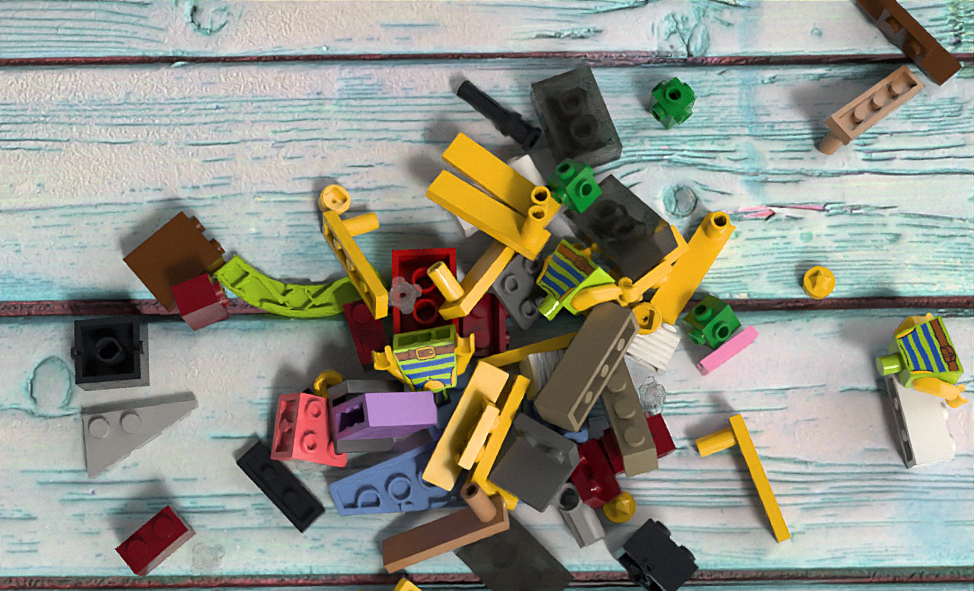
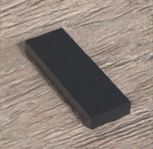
(281, 487)

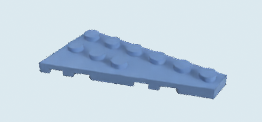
(399, 485)

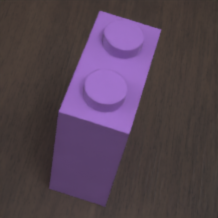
(384, 415)

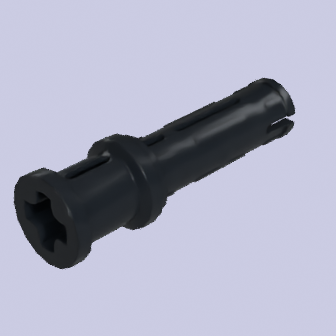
(508, 122)

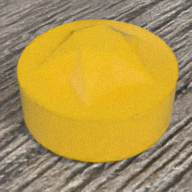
(334, 198)
(818, 282)
(648, 317)
(326, 380)
(620, 509)

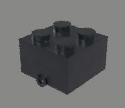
(111, 353)
(656, 558)

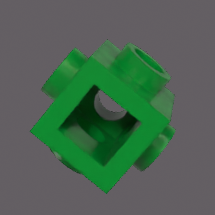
(671, 102)
(573, 185)
(711, 322)

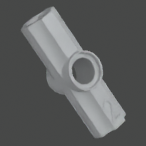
(580, 517)

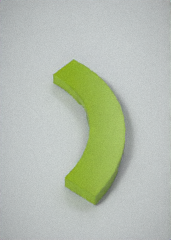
(288, 298)

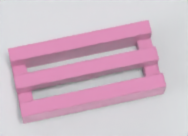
(727, 351)

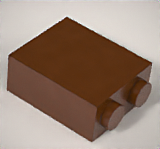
(174, 256)

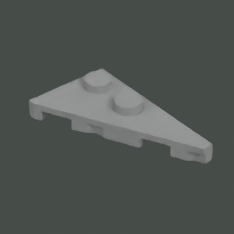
(116, 434)

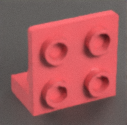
(305, 431)

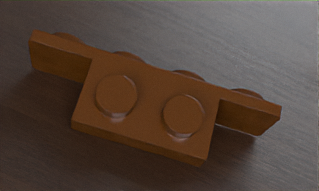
(911, 38)

